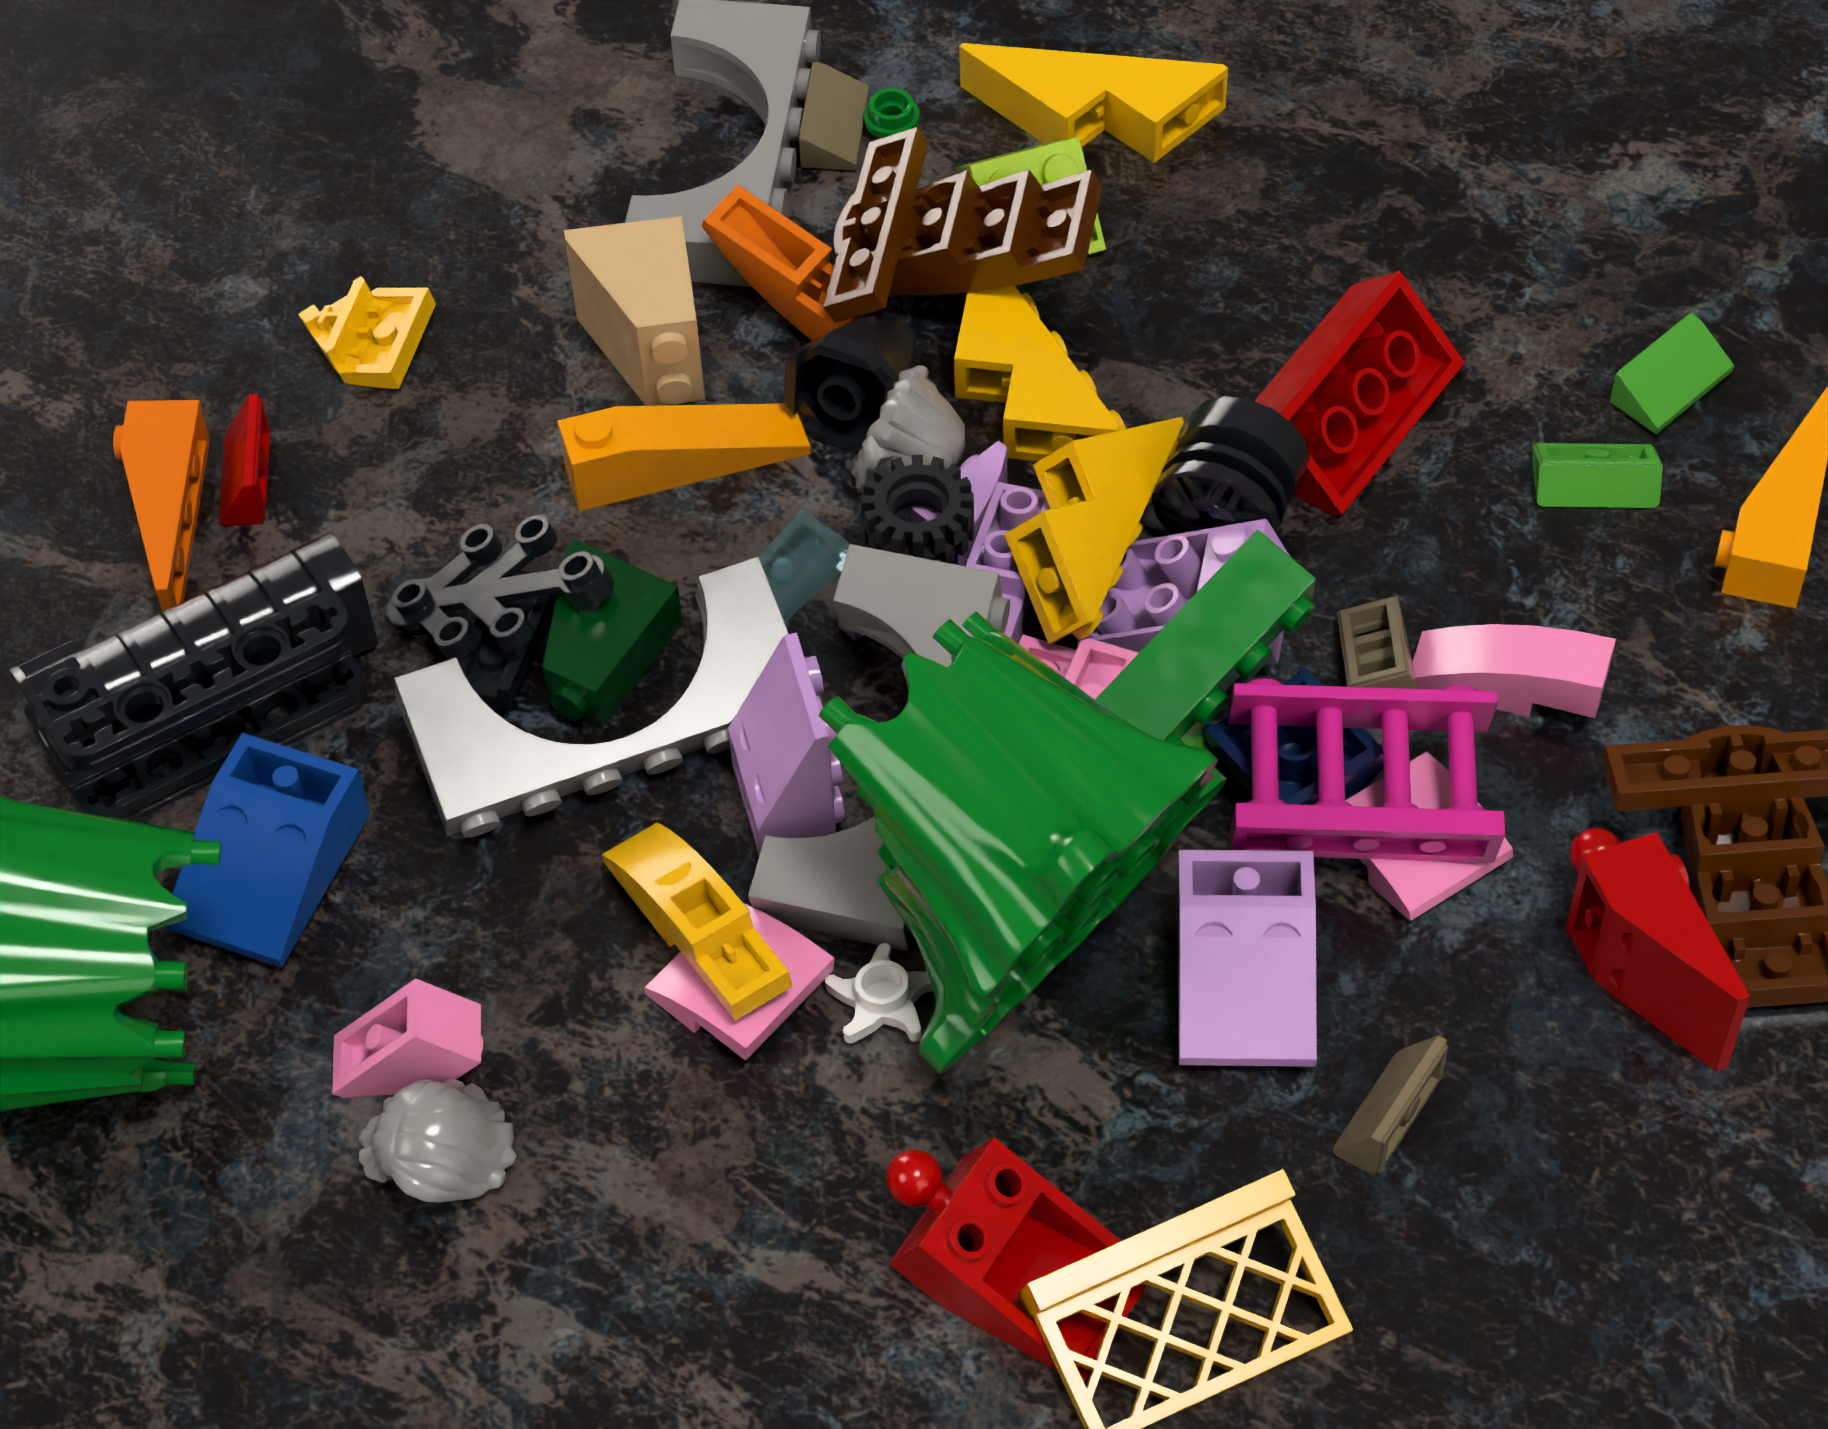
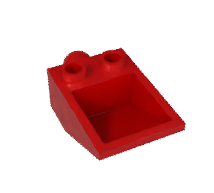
(1653, 943)
(1018, 1233)

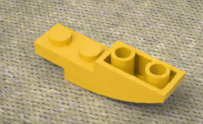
(700, 916)

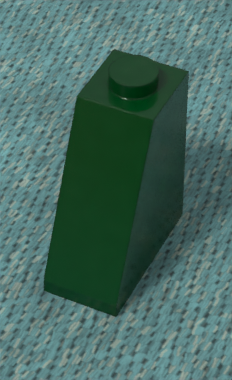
(605, 650)

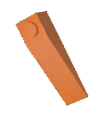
(165, 466)

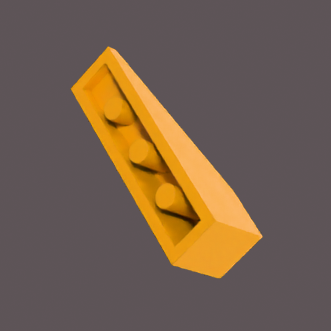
(662, 447)
(1777, 521)

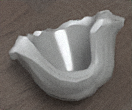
(911, 423)
(439, 1142)

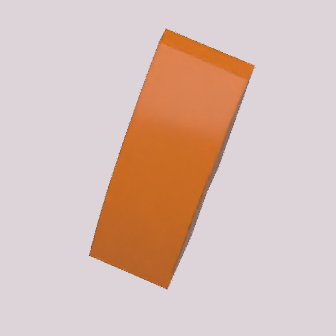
(775, 259)

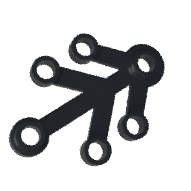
(423, 603)

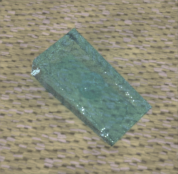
(802, 561)

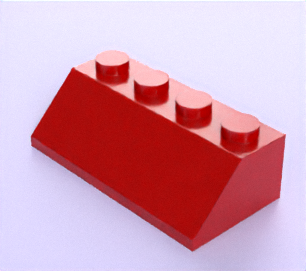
(1361, 386)

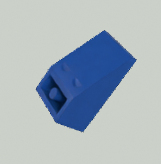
(283, 838)

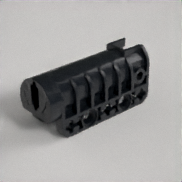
(200, 678)

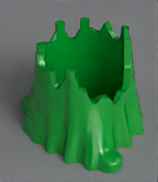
(1009, 819)
(78, 951)

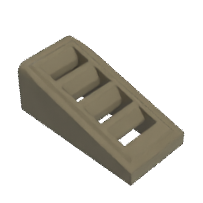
(1378, 657)

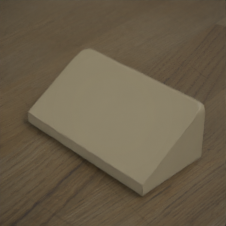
(832, 120)
(1392, 1105)

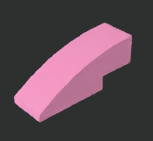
(1519, 662)

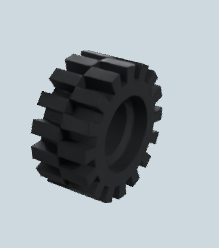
(919, 486)

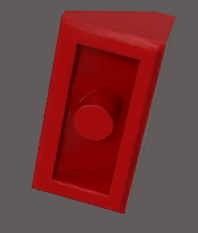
(246, 466)

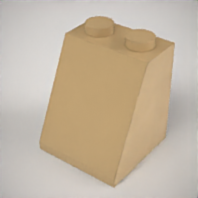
(640, 305)

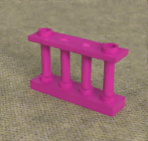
(1347, 831)

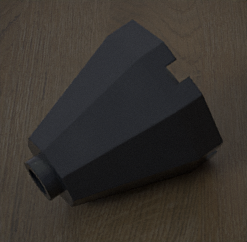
(847, 377)

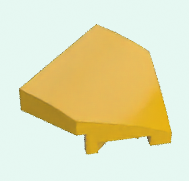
(371, 332)

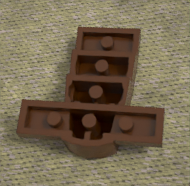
(952, 231)
(1745, 845)

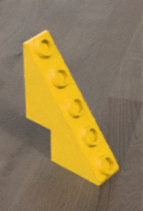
(1080, 95)
(1015, 360)
(1095, 505)

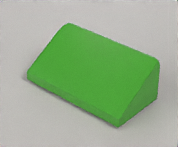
(1670, 374)
(1597, 475)

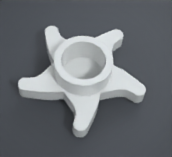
(881, 996)

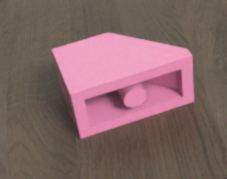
(407, 1039)

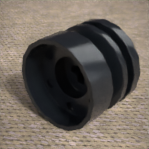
(1231, 468)

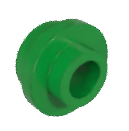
(891, 112)

